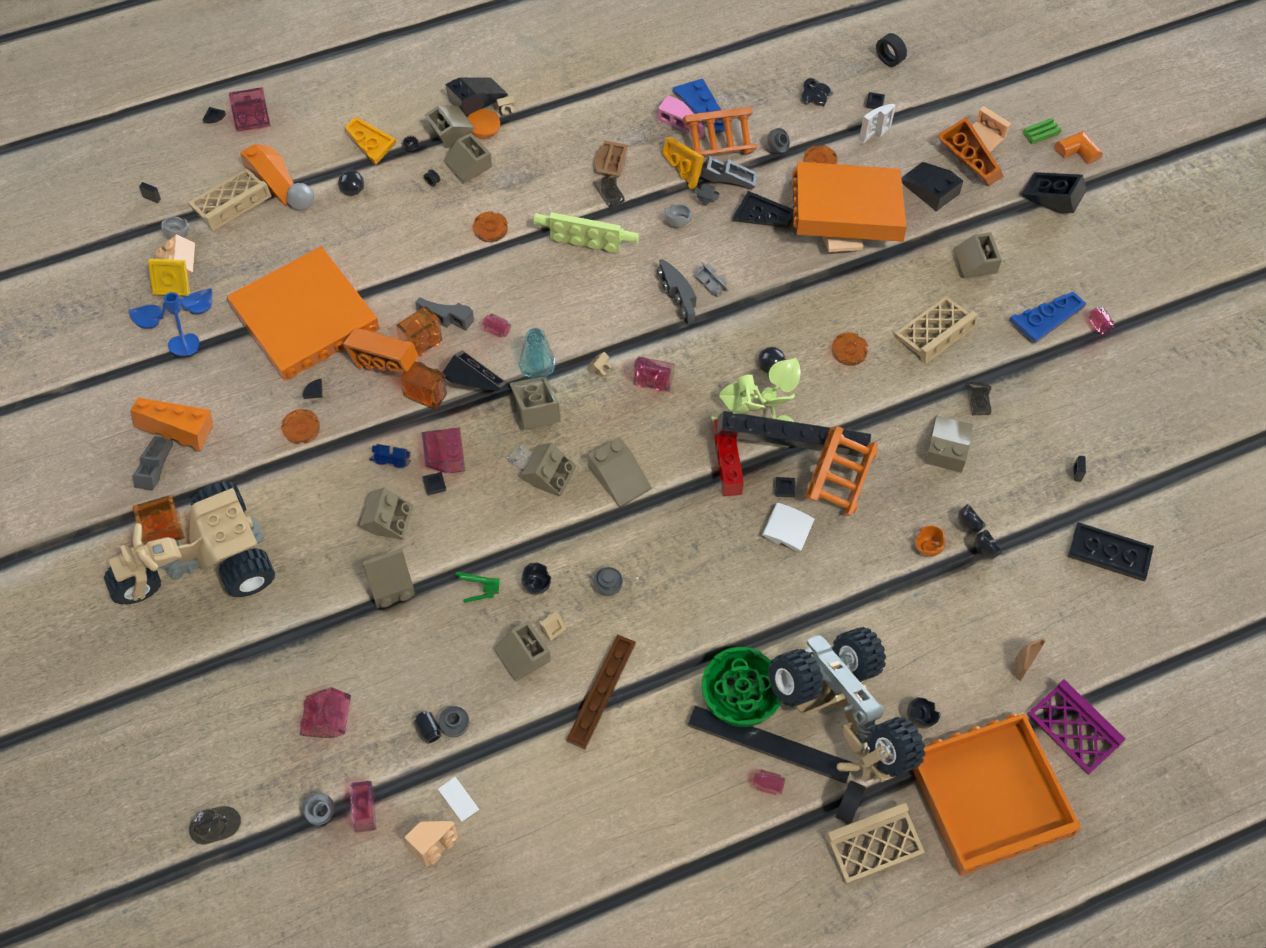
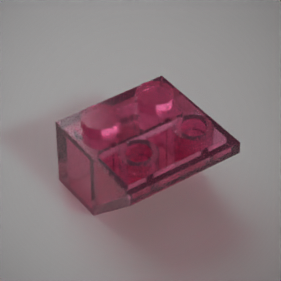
(249, 109)
(653, 374)
(444, 450)
(325, 714)

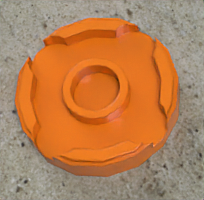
(485, 123)

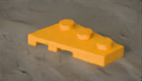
(370, 139)
(684, 159)

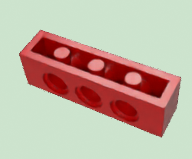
(728, 463)

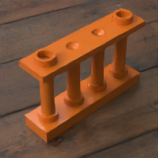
(726, 117)
(823, 473)

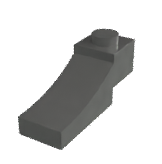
(728, 172)
(457, 314)
(151, 463)

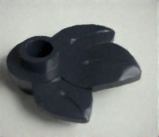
(817, 93)

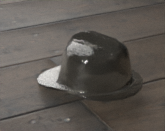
(214, 825)

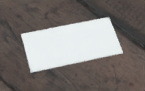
(458, 799)

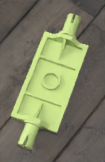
(585, 232)

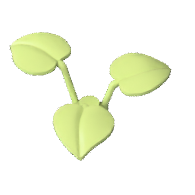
(782, 374)
(747, 388)

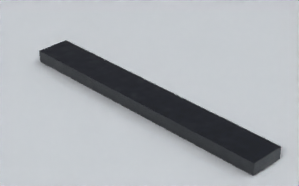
(770, 745)

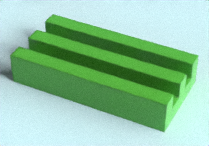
(1040, 128)

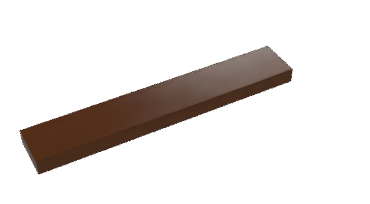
(601, 692)

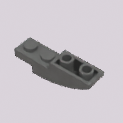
(677, 286)

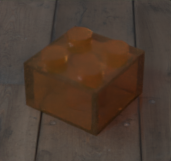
(421, 329)
(424, 385)
(159, 519)

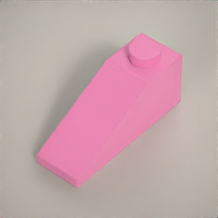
(672, 113)

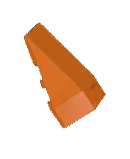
(270, 168)

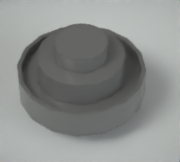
(778, 140)
(706, 193)
(608, 581)
(454, 721)
(318, 808)

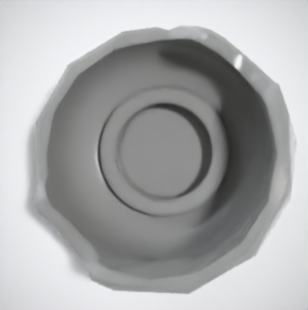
(300, 196)
(678, 215)
(173, 226)

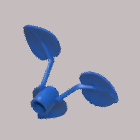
(149, 316)

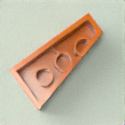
(969, 148)
(380, 351)
(174, 421)

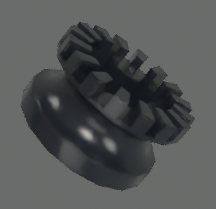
(408, 140)
(432, 177)

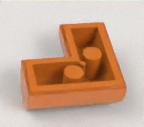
(1080, 144)

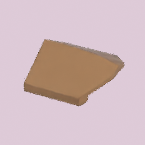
(611, 158)
(1027, 655)

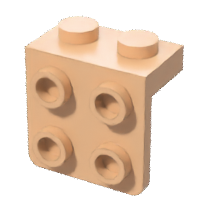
(991, 128)

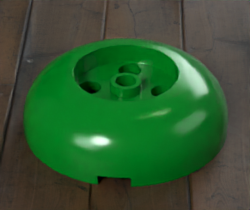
(739, 664)

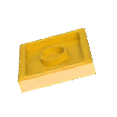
(168, 276)

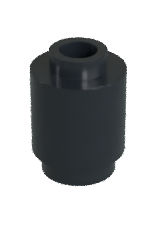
(427, 727)

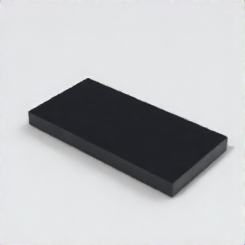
(1111, 551)

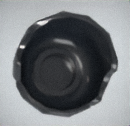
(351, 183)
(769, 357)
(970, 520)
(986, 545)
(535, 578)
(922, 713)

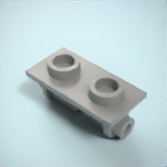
(716, 283)

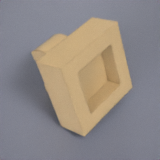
(506, 102)
(599, 362)
(552, 625)

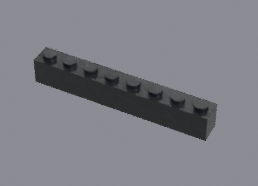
(784, 432)

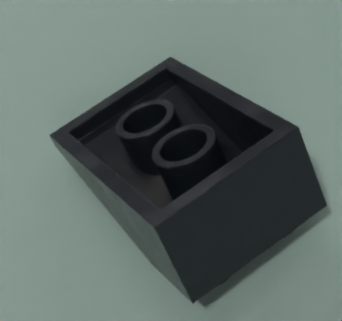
(473, 93)
(933, 184)
(1056, 190)
(469, 372)

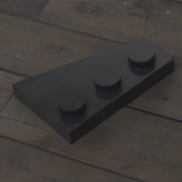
(762, 211)

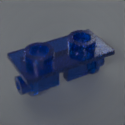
(399, 457)

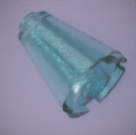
(536, 355)

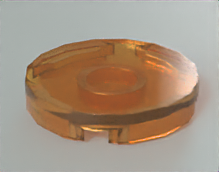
(820, 155)
(490, 227)
(849, 349)
(300, 426)

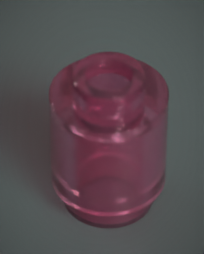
(1101, 320)
(496, 325)
(769, 782)

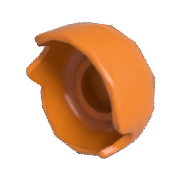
(930, 541)

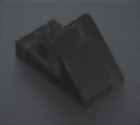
(609, 191)
(979, 398)

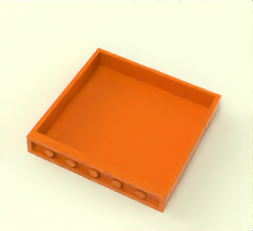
(848, 201)
(302, 312)
(994, 794)

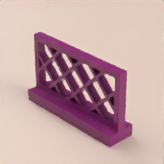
(1089, 714)

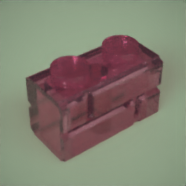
(363, 806)

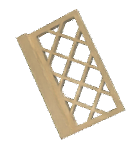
(232, 205)
(946, 336)
(866, 825)

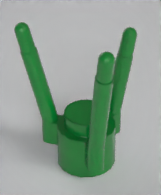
(490, 585)

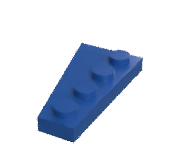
(699, 99)
(1047, 317)

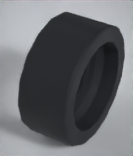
(897, 45)
(850, 802)

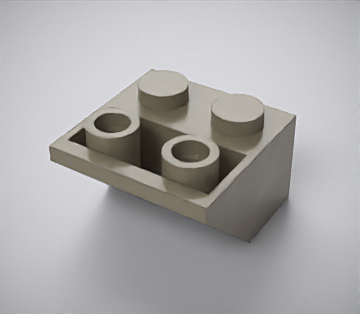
(449, 123)
(468, 158)
(978, 255)
(549, 469)
(386, 514)
(523, 651)

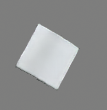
(877, 122)
(788, 527)

